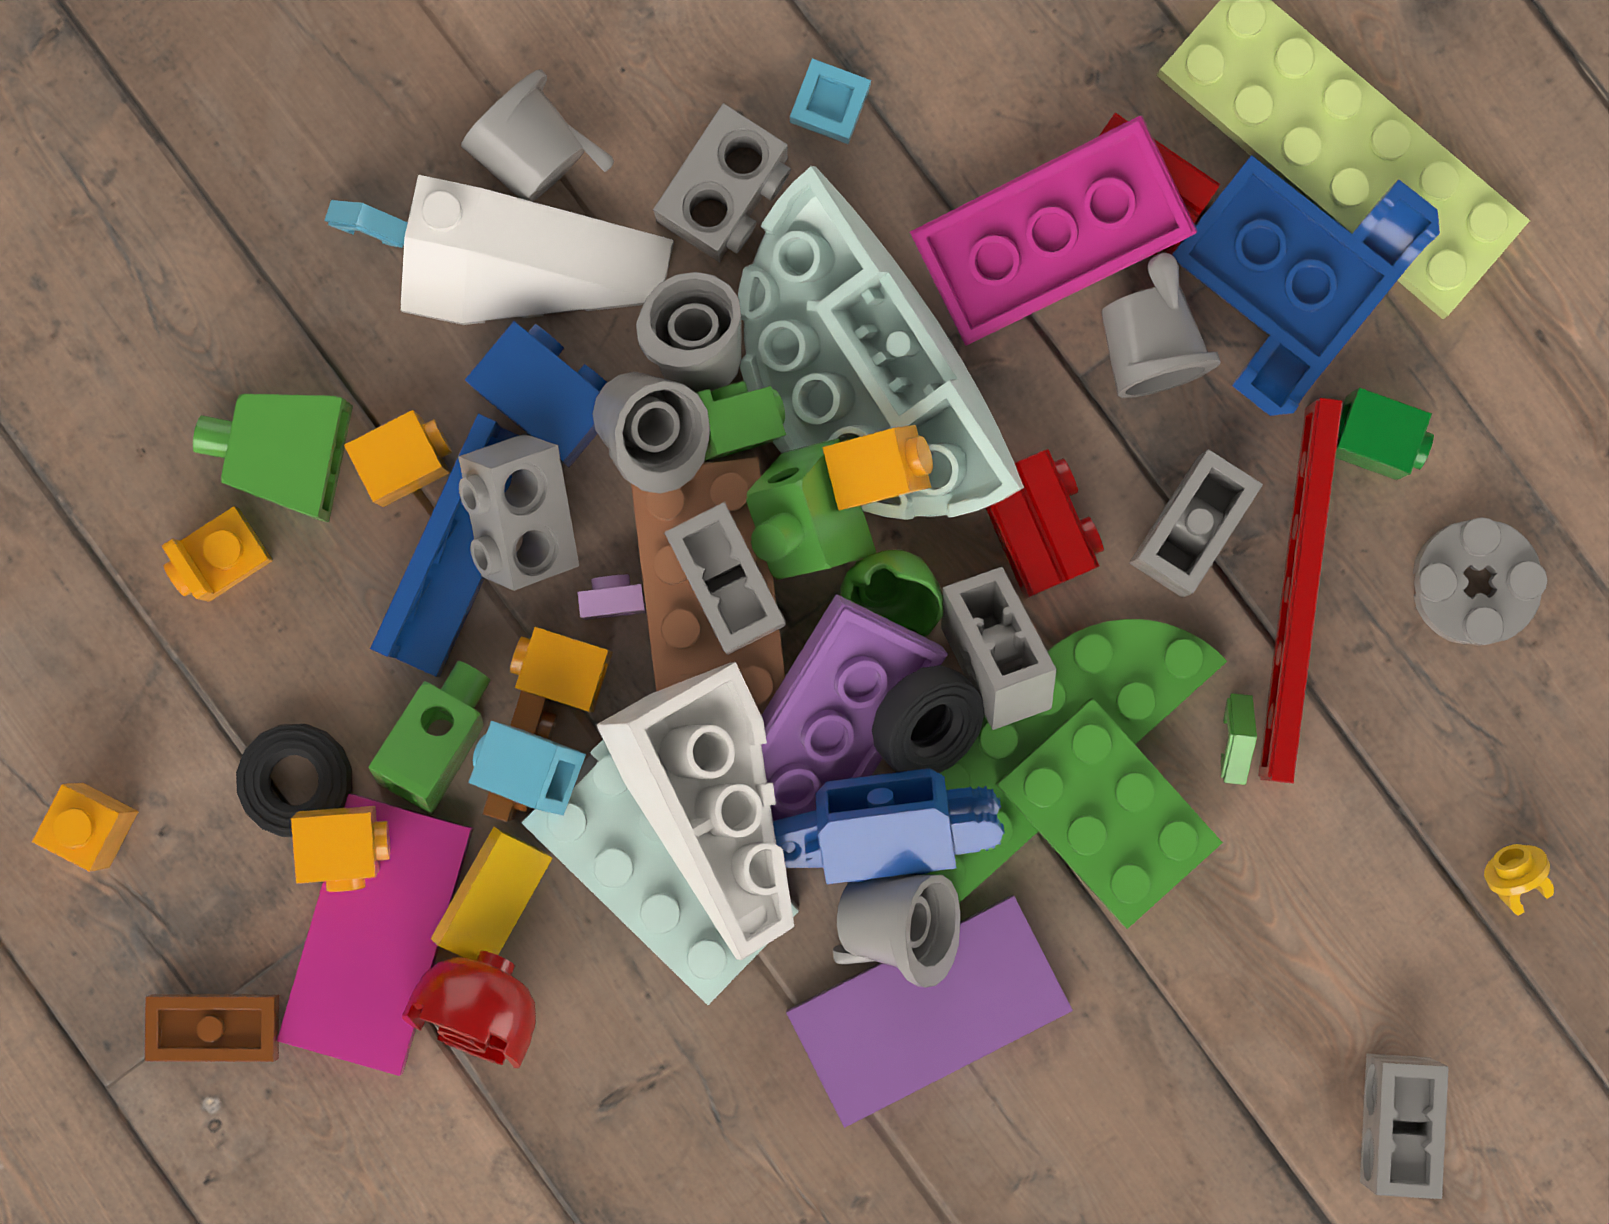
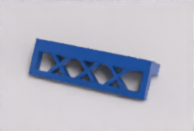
(440, 576)

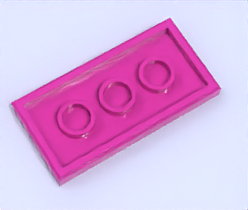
(1054, 230)
(376, 945)

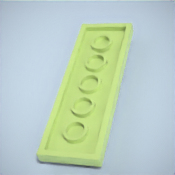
(1338, 139)

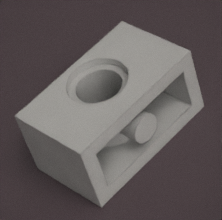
(1196, 523)

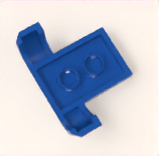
(1300, 273)

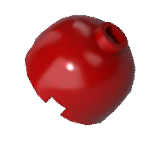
(476, 1007)

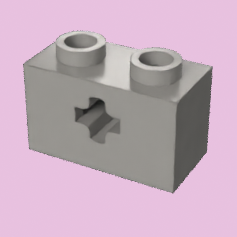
(998, 647)

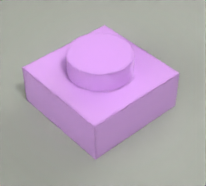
(611, 598)

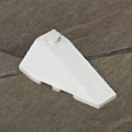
(506, 257)
(703, 786)

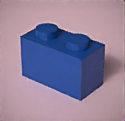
(539, 389)

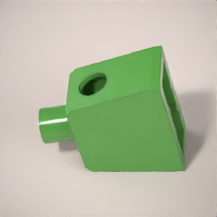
(281, 448)
(799, 517)
(424, 765)

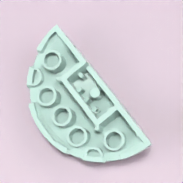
(862, 352)

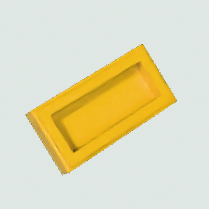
(491, 896)

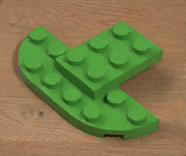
(1082, 776)

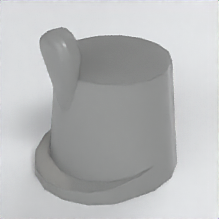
(529, 141)
(692, 330)
(1155, 336)
(652, 430)
(901, 923)

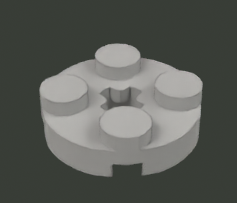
(1515, 582)

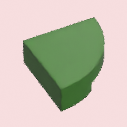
(1241, 741)

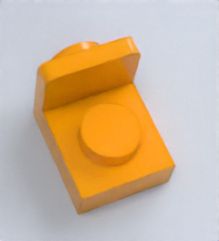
(215, 556)

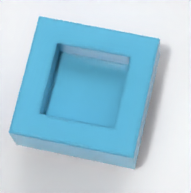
(830, 101)

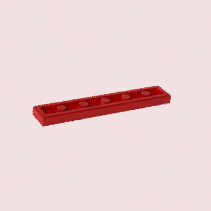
(1300, 591)

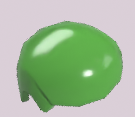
(896, 588)

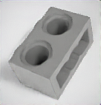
(709, 178)
(530, 507)
(725, 578)
(1404, 1126)

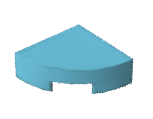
(366, 219)

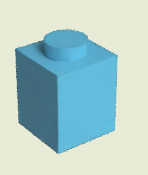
(526, 768)

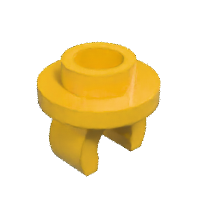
(1517, 871)

